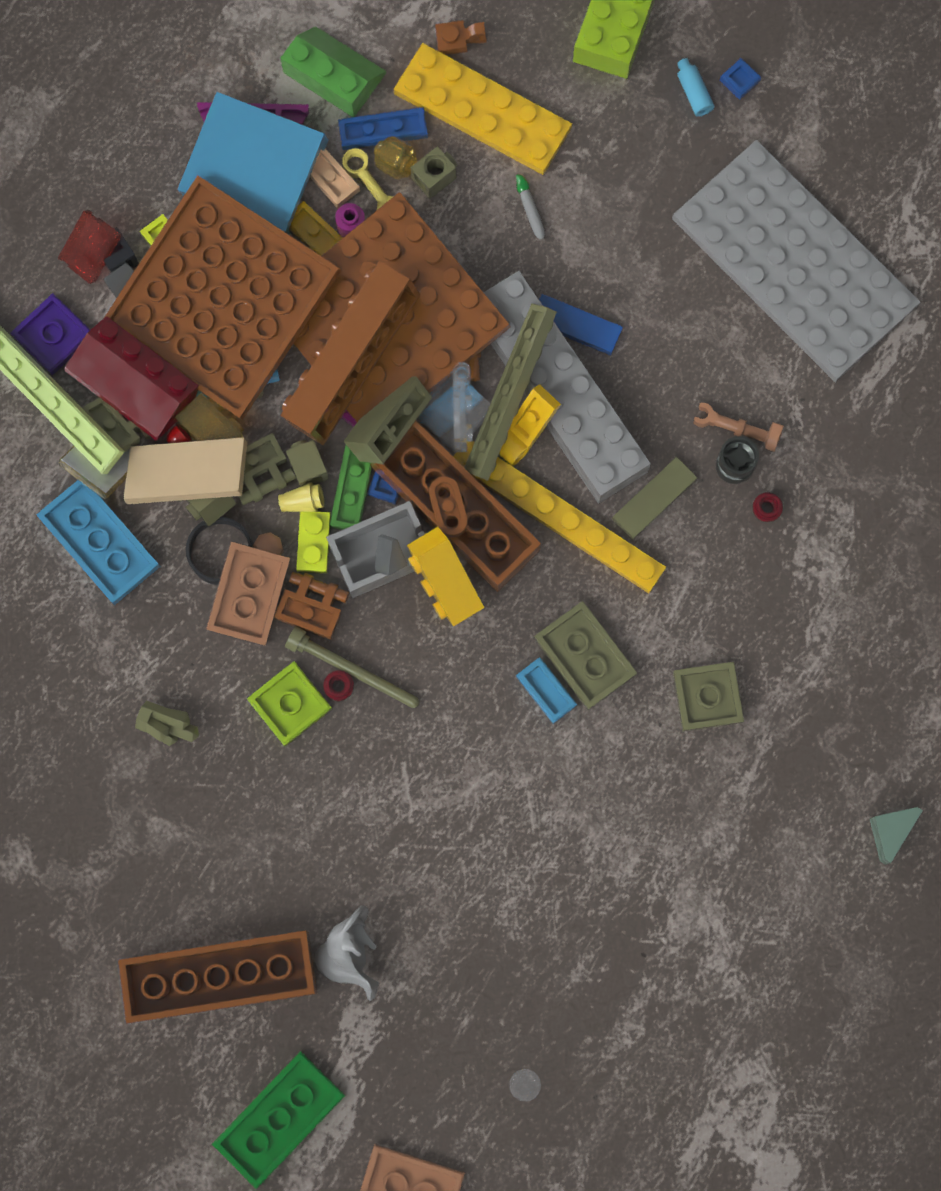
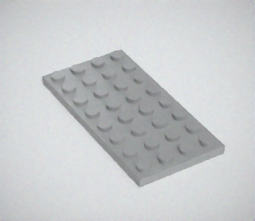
(795, 260)

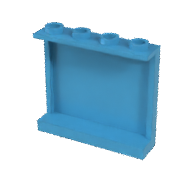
(255, 158)

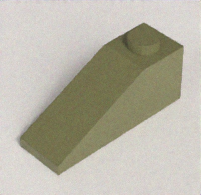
(388, 422)

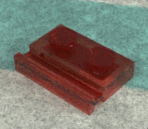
(89, 246)

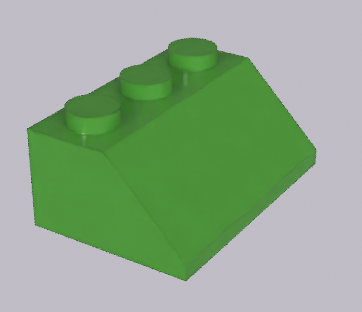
(331, 70)

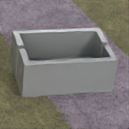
(357, 547)

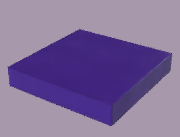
(51, 333)

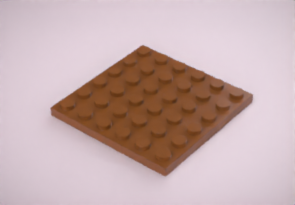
(222, 295)
(443, 328)

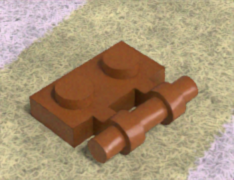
(308, 613)

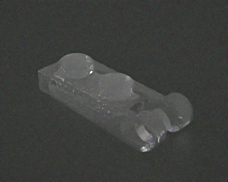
(462, 404)

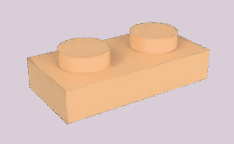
(333, 179)

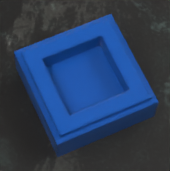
(740, 78)
(382, 490)

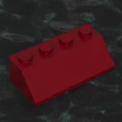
(131, 378)

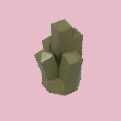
(165, 723)

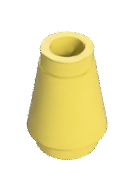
(304, 499)

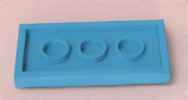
(98, 541)

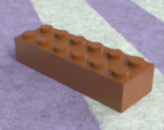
(350, 352)
(494, 539)
(217, 976)

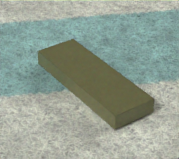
(654, 498)

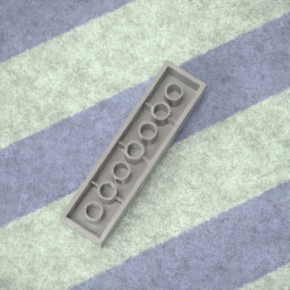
(585, 421)

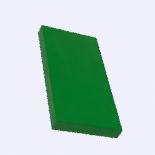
(278, 1119)

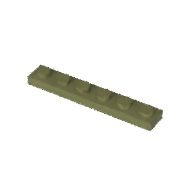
(510, 391)

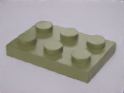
(585, 655)

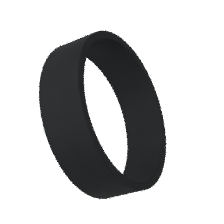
(197, 530)

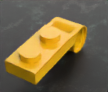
(528, 424)

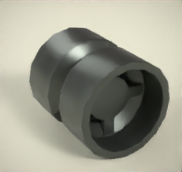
(737, 459)

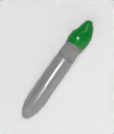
(529, 205)

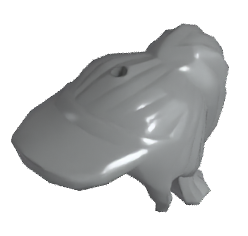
(344, 953)

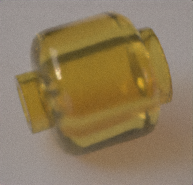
(395, 157)

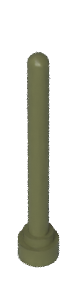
(301, 642)

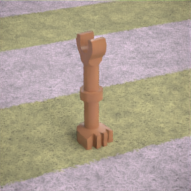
(740, 427)

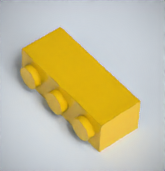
(444, 577)

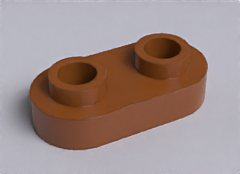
(449, 507)

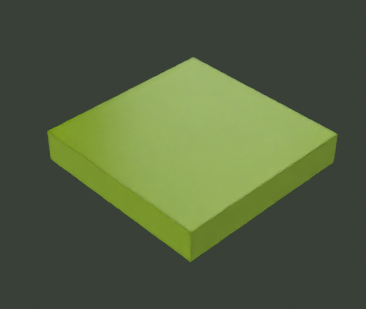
(289, 703)

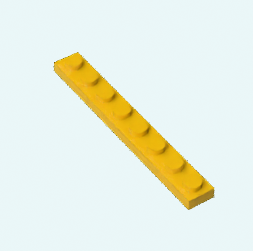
(570, 523)

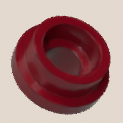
(771, 499)
(338, 676)

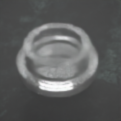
(525, 1085)

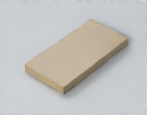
(185, 471)

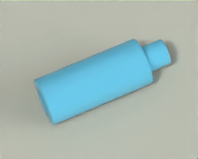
(694, 88)

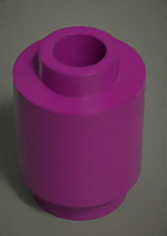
(348, 218)

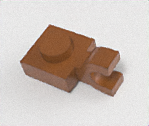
(454, 37)

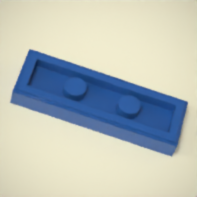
(372, 129)
(583, 326)

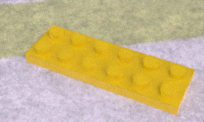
(482, 108)

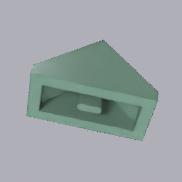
(891, 831)

